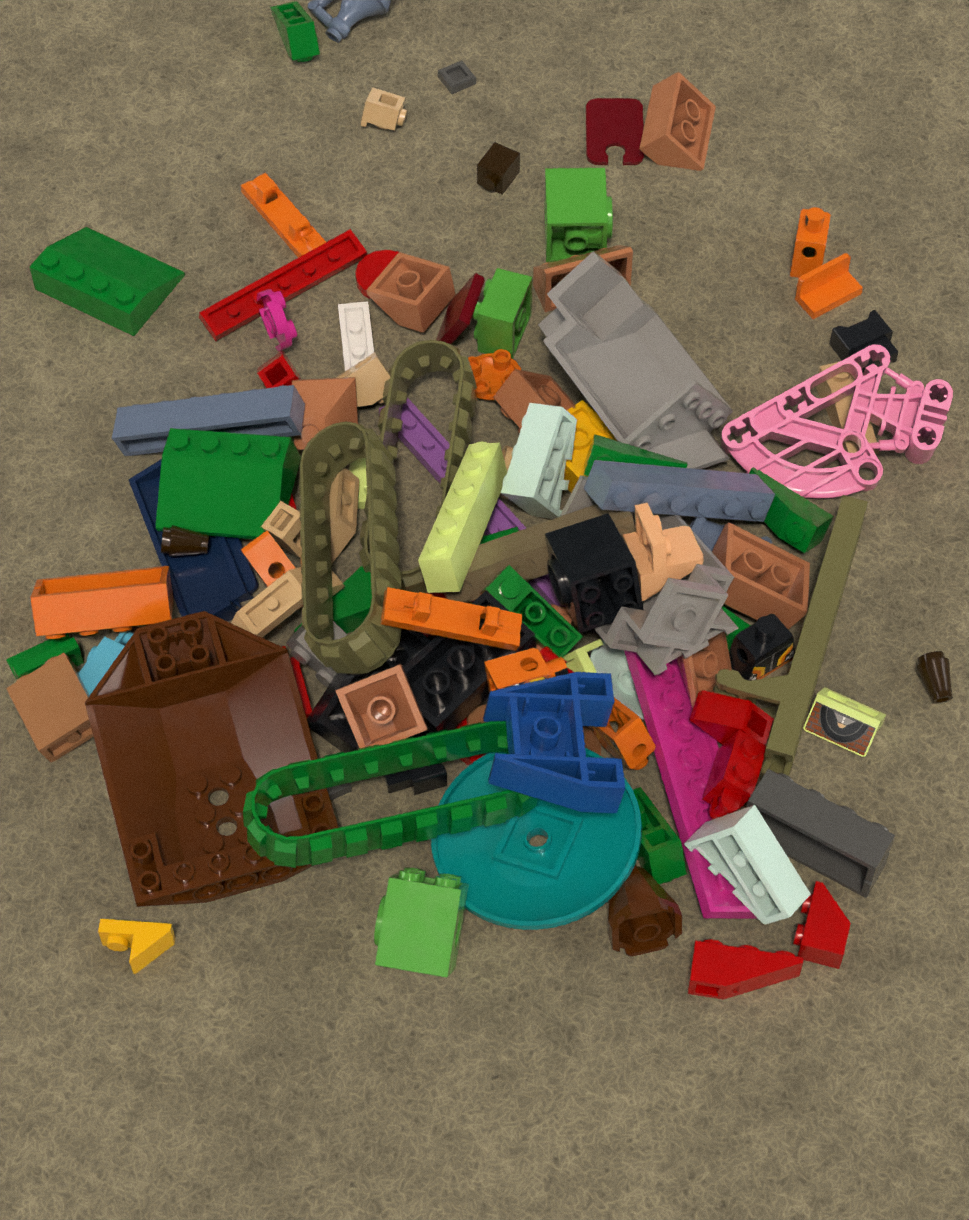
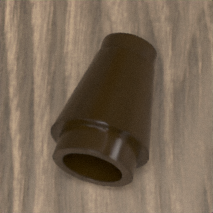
(183, 542)
(935, 674)

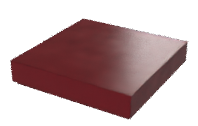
(461, 310)

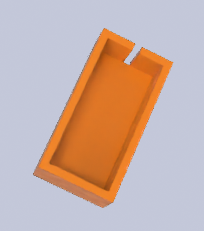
(101, 601)

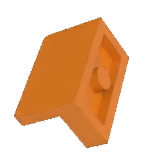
(827, 287)

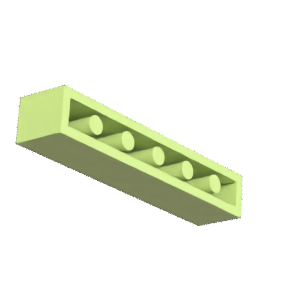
(463, 518)

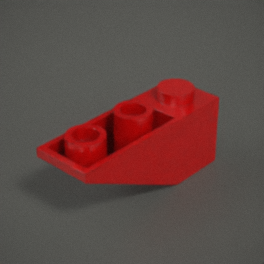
(729, 971)

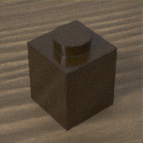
(498, 168)

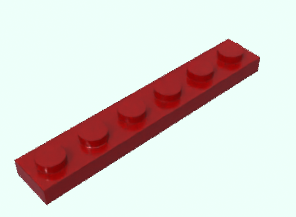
(289, 279)

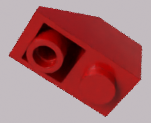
(277, 371)
(724, 715)
(825, 929)

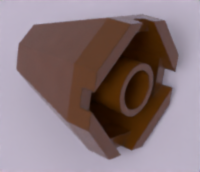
(642, 915)

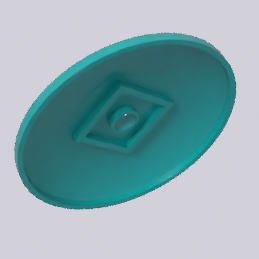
(546, 884)

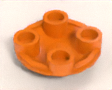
(491, 372)

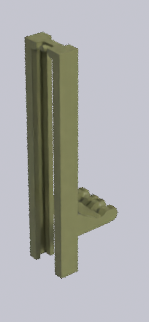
(796, 689)

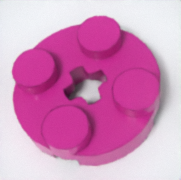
(275, 319)

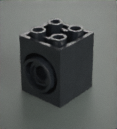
(592, 572)

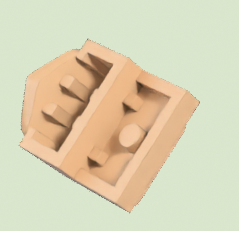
(660, 552)

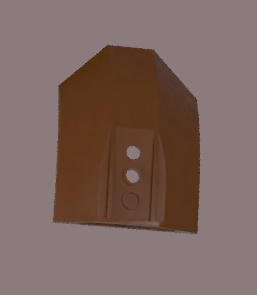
(191, 715)

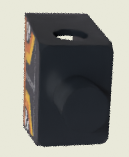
(765, 647)

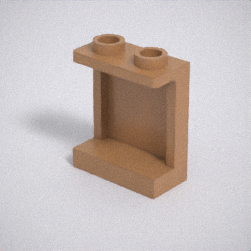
(53, 707)

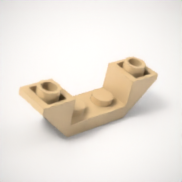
(343, 510)
(276, 603)

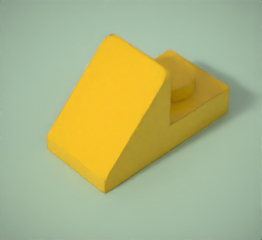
(145, 939)

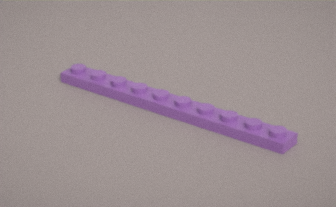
(429, 449)

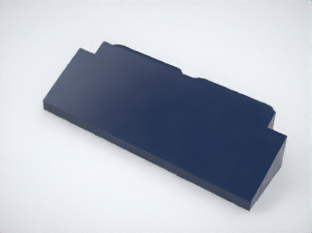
(201, 581)

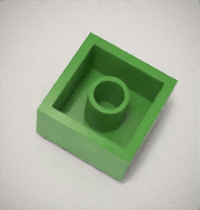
(503, 312)

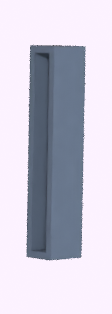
(258, 412)
(679, 491)

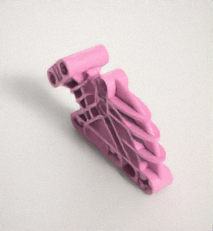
(911, 417)

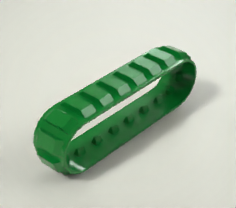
(387, 831)

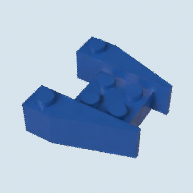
(549, 745)

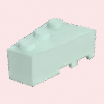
(539, 460)
(752, 862)

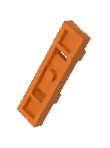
(282, 215)
(451, 618)

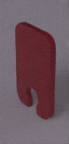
(614, 124)

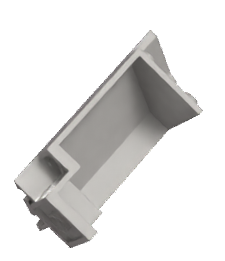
(633, 366)
(679, 616)

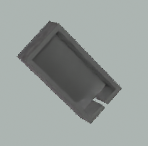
(823, 833)

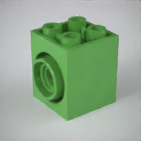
(576, 212)
(420, 922)

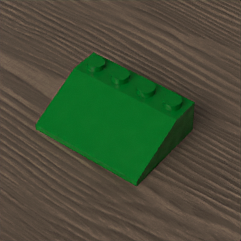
(104, 279)
(224, 481)

